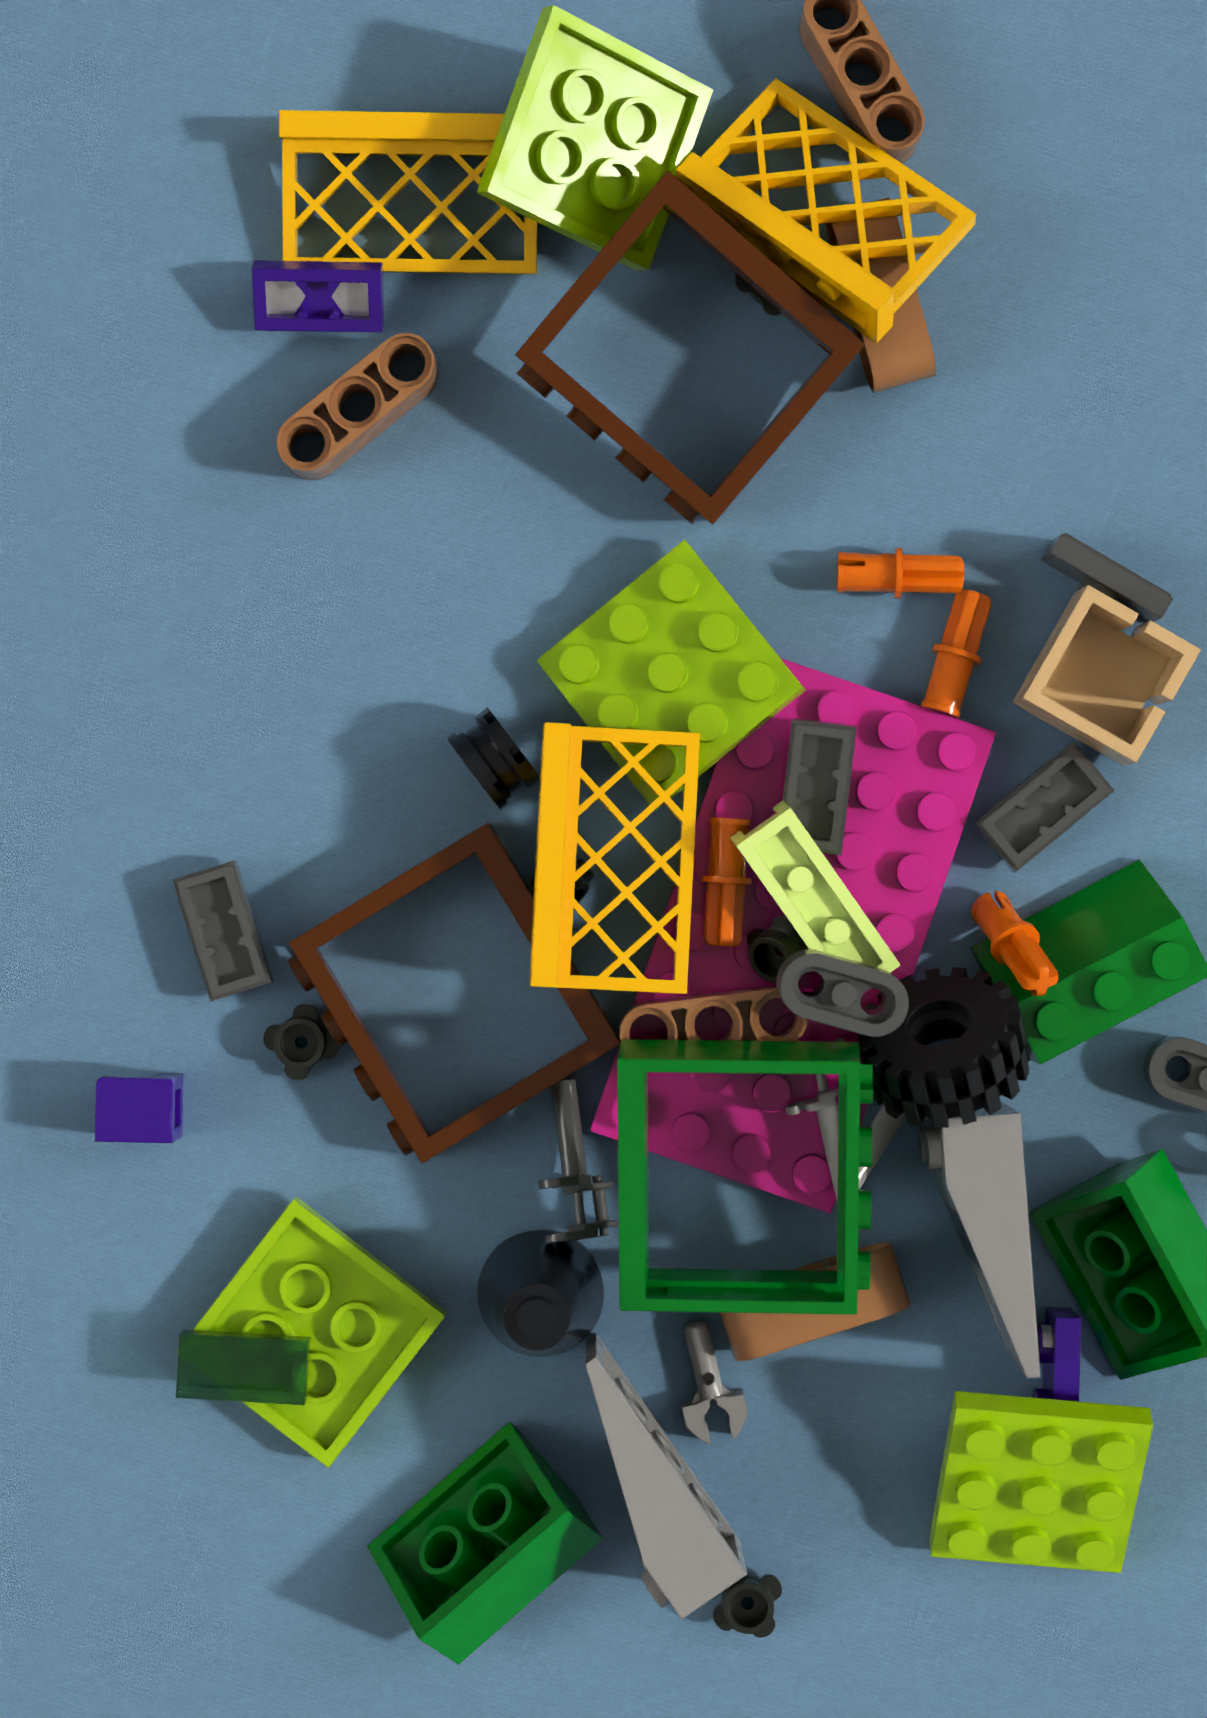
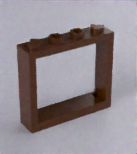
(755, 270)
(346, 1025)

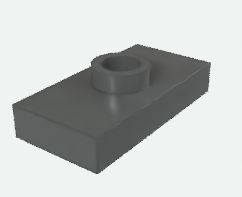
(1106, 576)
(820, 779)
(1043, 806)
(223, 930)

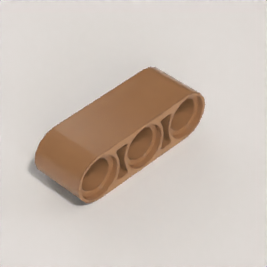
(862, 105)
(906, 349)
(368, 376)
(741, 1004)
(767, 1333)

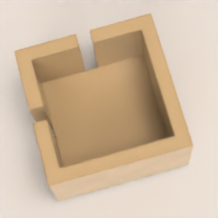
(1098, 678)

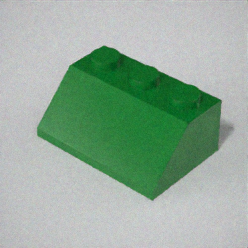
(1114, 953)
(1133, 1262)
(483, 1544)

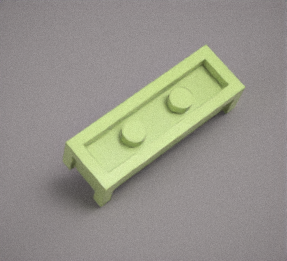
(811, 890)

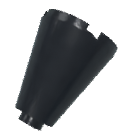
(540, 1294)

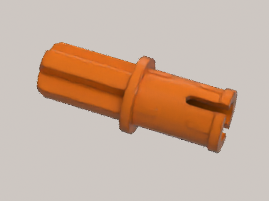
(899, 573)
(957, 653)
(725, 884)
(1014, 943)

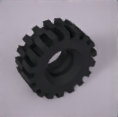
(956, 1075)

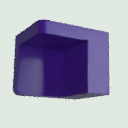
(139, 1109)

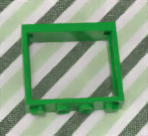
(741, 1289)

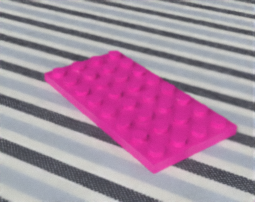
(901, 831)

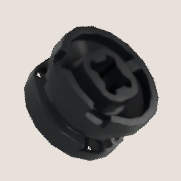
(494, 758)

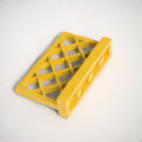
(395, 135)
(813, 264)
(557, 858)

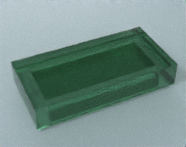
(243, 1367)

